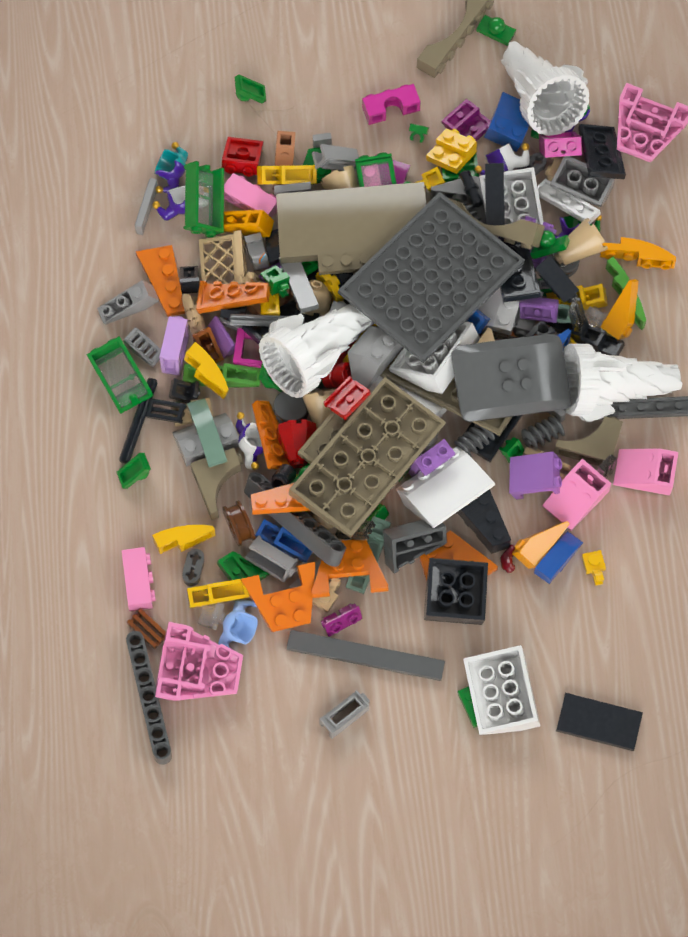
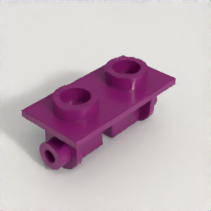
(348, 615)

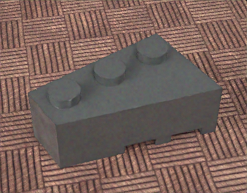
(410, 541)

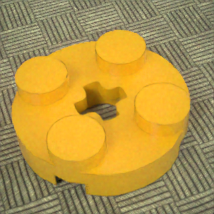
(331, 283)

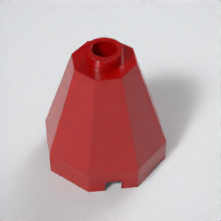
(293, 437)

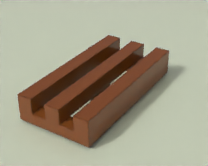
(135, 617)

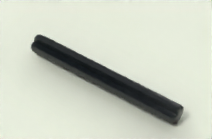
(136, 425)

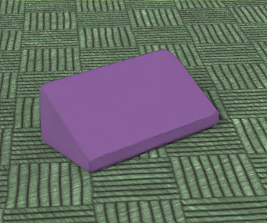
(539, 309)
(222, 337)

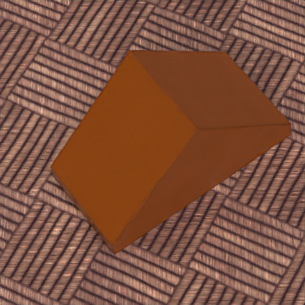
(207, 341)

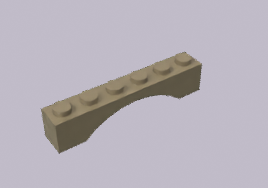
(436, 55)
(521, 231)

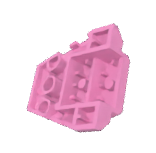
(647, 125)
(195, 666)

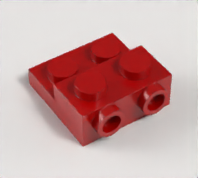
(242, 156)

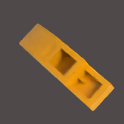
(645, 253)

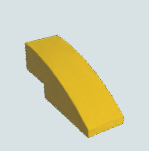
(286, 174)
(589, 296)
(206, 370)
(183, 537)
(216, 593)

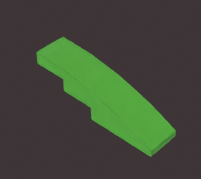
(619, 282)
(235, 375)

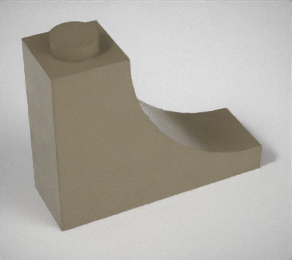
(595, 447)
(212, 479)

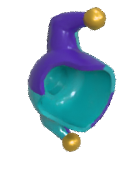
(171, 167)

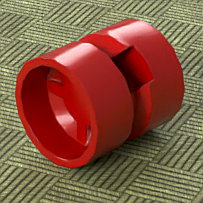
(337, 376)

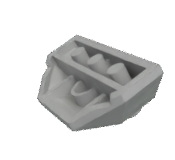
(372, 355)

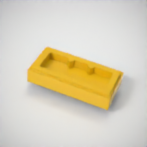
(271, 307)

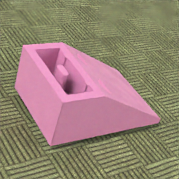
(646, 470)
(578, 494)

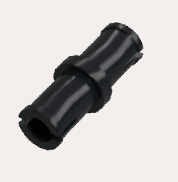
(471, 188)

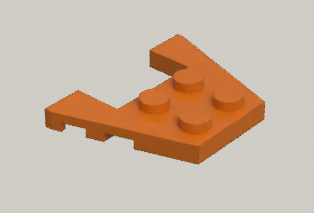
(456, 550)
(356, 561)
(286, 607)

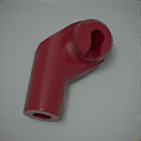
(506, 559)

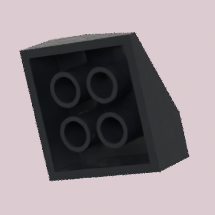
(456, 591)

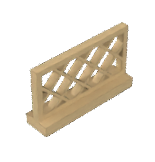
(239, 257)

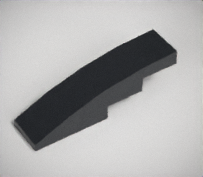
(494, 194)
(594, 336)

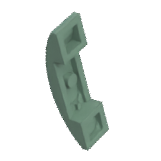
(207, 432)
(376, 543)

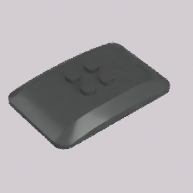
(511, 377)

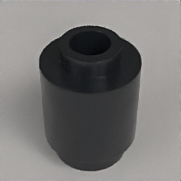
(283, 476)

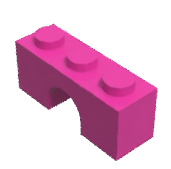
(404, 98)

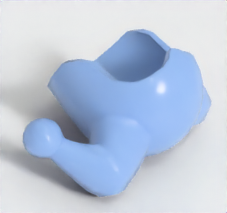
(238, 624)

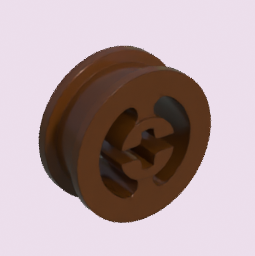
(238, 523)

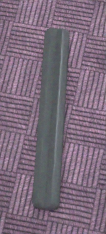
(253, 320)

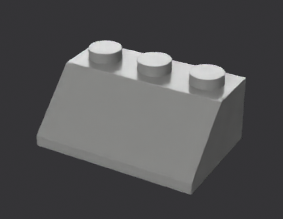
(574, 179)
(190, 444)

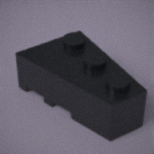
(486, 522)

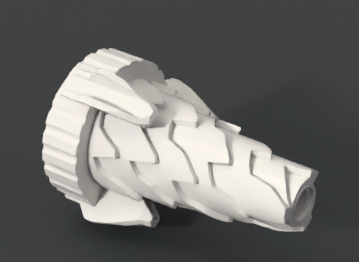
(550, 96)
(303, 353)
(602, 379)

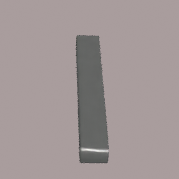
(302, 526)
(153, 705)

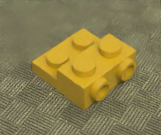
(452, 150)

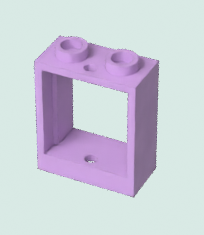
(174, 345)

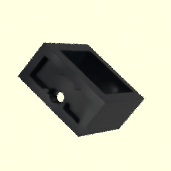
(556, 280)

